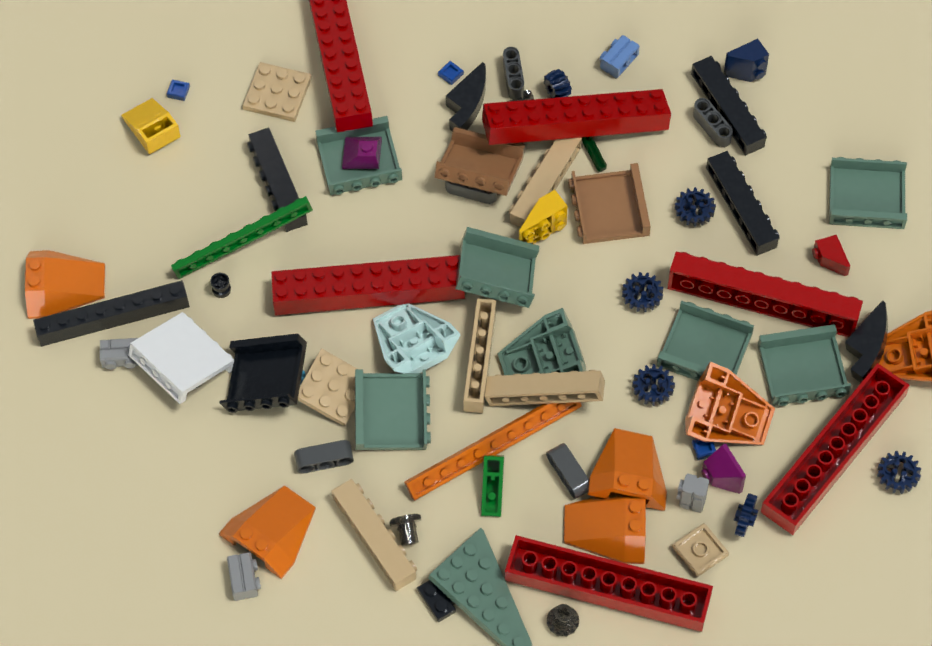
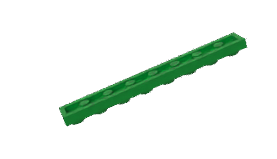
(242, 237)

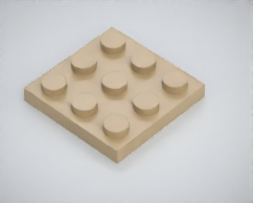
(277, 91)
(329, 387)

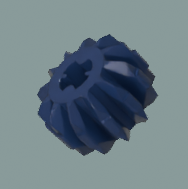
(557, 84)

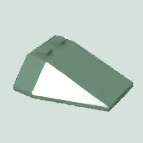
(544, 348)

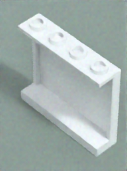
(179, 356)

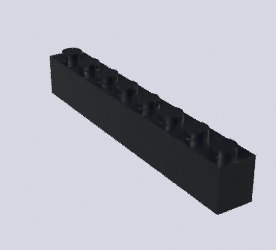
(111, 313)

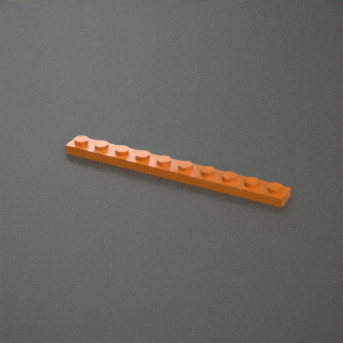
(490, 445)

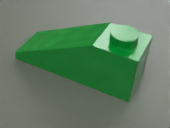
(492, 485)

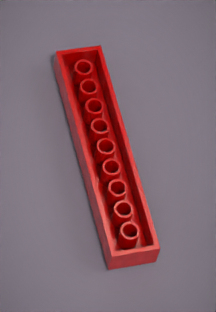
(341, 64)
(576, 116)
(365, 285)
(763, 293)
(834, 449)
(608, 583)

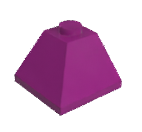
(362, 153)
(724, 470)

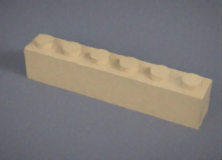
(546, 177)
(479, 355)
(545, 388)
(374, 534)

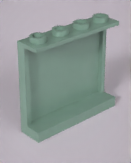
(343, 180)
(867, 193)
(497, 267)
(702, 338)
(803, 365)
(391, 411)

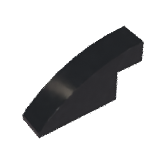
(467, 98)
(869, 342)

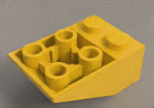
(152, 125)
(544, 219)

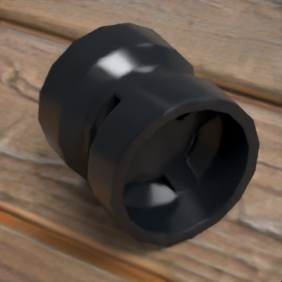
(220, 285)

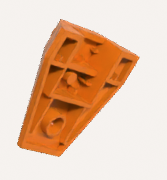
(61, 282)
(910, 349)
(727, 410)
(629, 468)
(608, 527)
(272, 529)

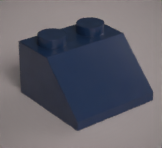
(747, 62)

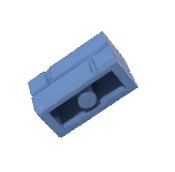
(619, 56)

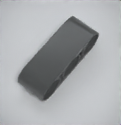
(513, 66)
(716, 129)
(470, 193)
(323, 456)
(568, 470)

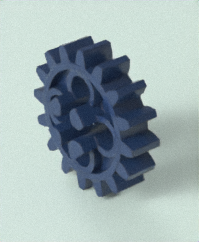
(685, 201)
(632, 294)
(652, 374)
(905, 481)
(746, 515)

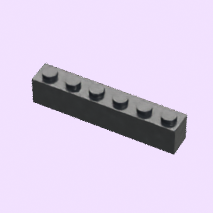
(728, 103)
(274, 173)
(742, 203)

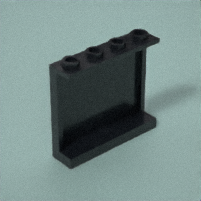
(265, 372)

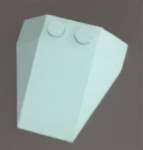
(414, 338)

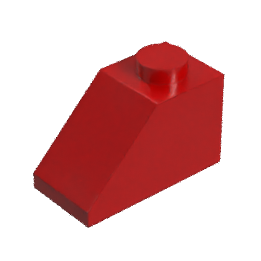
(831, 255)

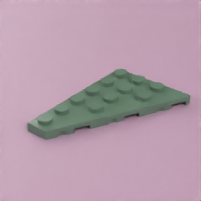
(478, 587)

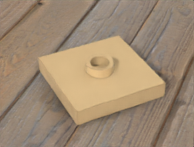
(700, 550)

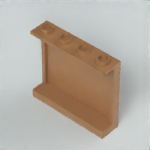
(480, 165)
(610, 205)

